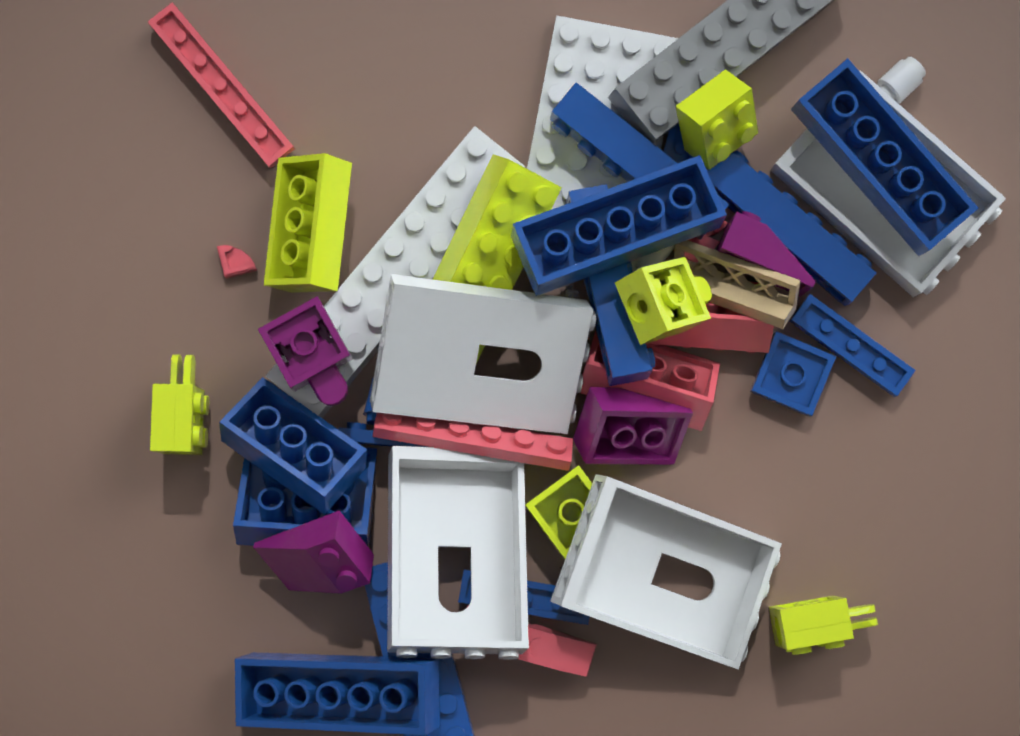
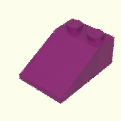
(756, 243)
(629, 428)
(319, 556)

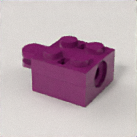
(309, 350)

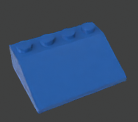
(270, 508)

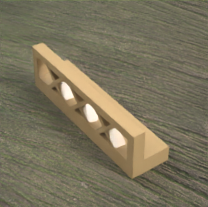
(735, 292)

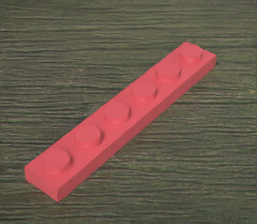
(221, 85)
(478, 439)

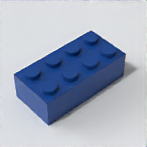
(293, 445)

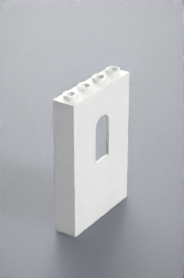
(833, 194)
(433, 347)
(456, 502)
(617, 556)

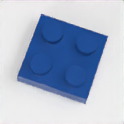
(793, 374)

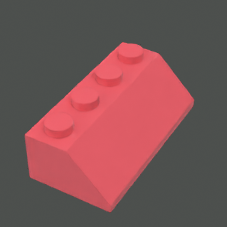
(724, 332)
(674, 379)

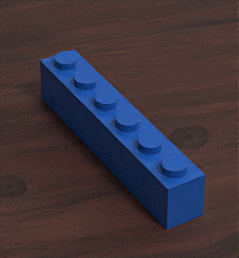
(608, 137)
(818, 251)
(620, 349)

